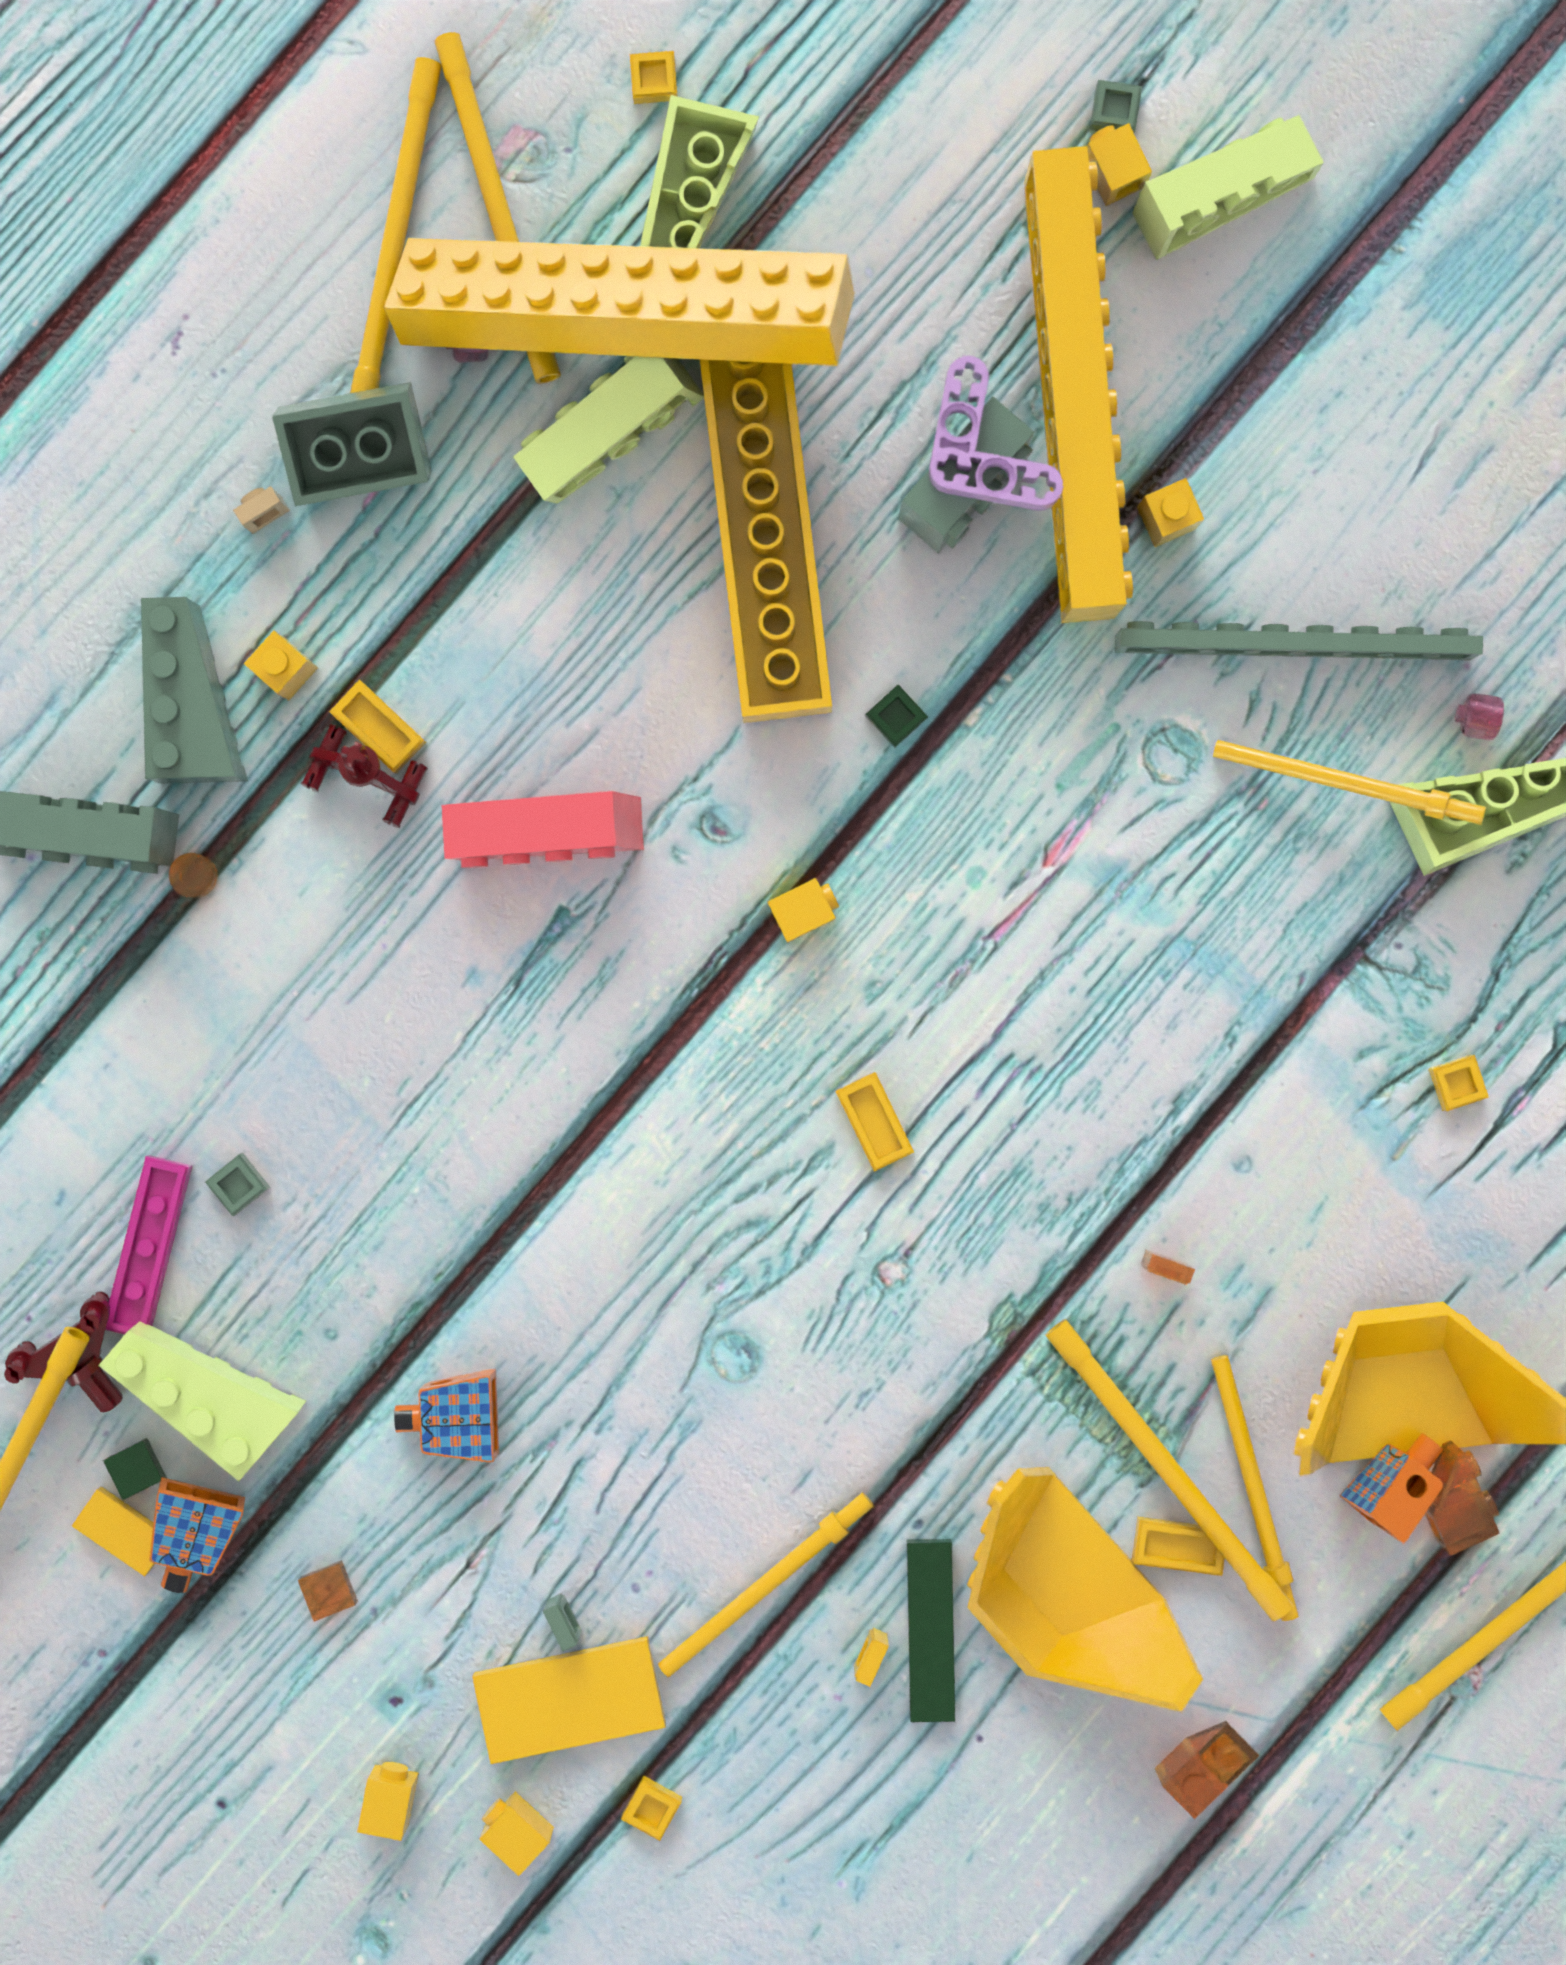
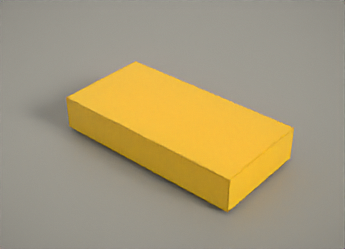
(377, 726)
(874, 1121)
(117, 1529)
(1175, 1547)

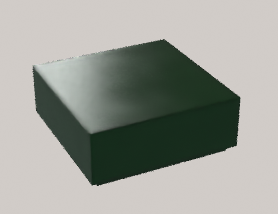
(896, 716)
(134, 1469)

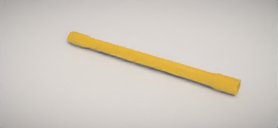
(458, 74)
(421, 100)
(59, 1368)
(1257, 1581)
(1417, 1696)

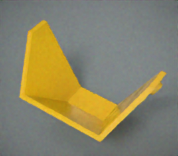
(1428, 1375)
(1073, 1600)

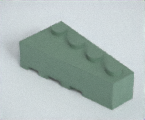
(183, 702)
(87, 829)

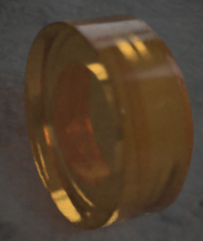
(192, 875)

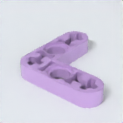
(963, 449)

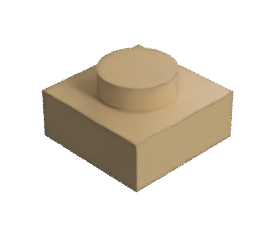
(260, 508)

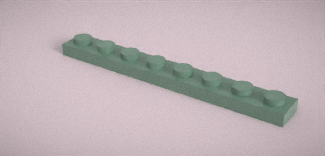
(1315, 642)

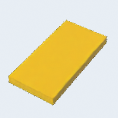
(569, 1700)

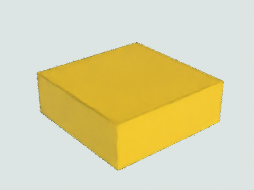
(653, 77)
(1458, 1083)
(871, 1656)
(651, 1808)

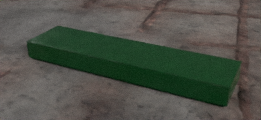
(930, 1630)

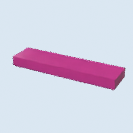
(148, 1243)

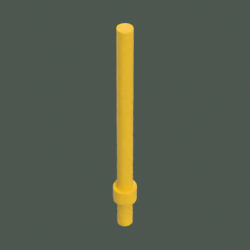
(1435, 804)
(832, 1529)
(1275, 1564)

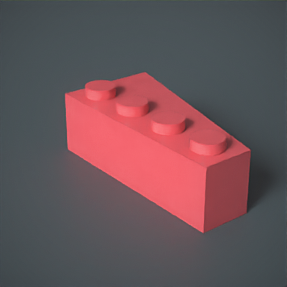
(542, 827)

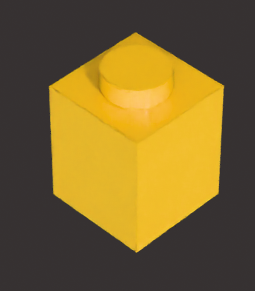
(1119, 163)
(1170, 512)
(281, 665)
(804, 909)
(388, 1801)
(515, 1832)

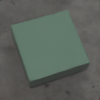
(1115, 105)
(237, 1184)
(562, 1621)

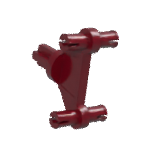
(360, 768)
(32, 1363)

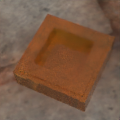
(1167, 1267)
(327, 1590)

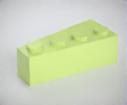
(694, 170)
(1225, 185)
(605, 424)
(1514, 801)
(202, 1396)

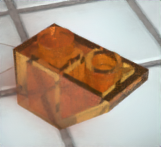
(1461, 1510)
(1205, 1766)

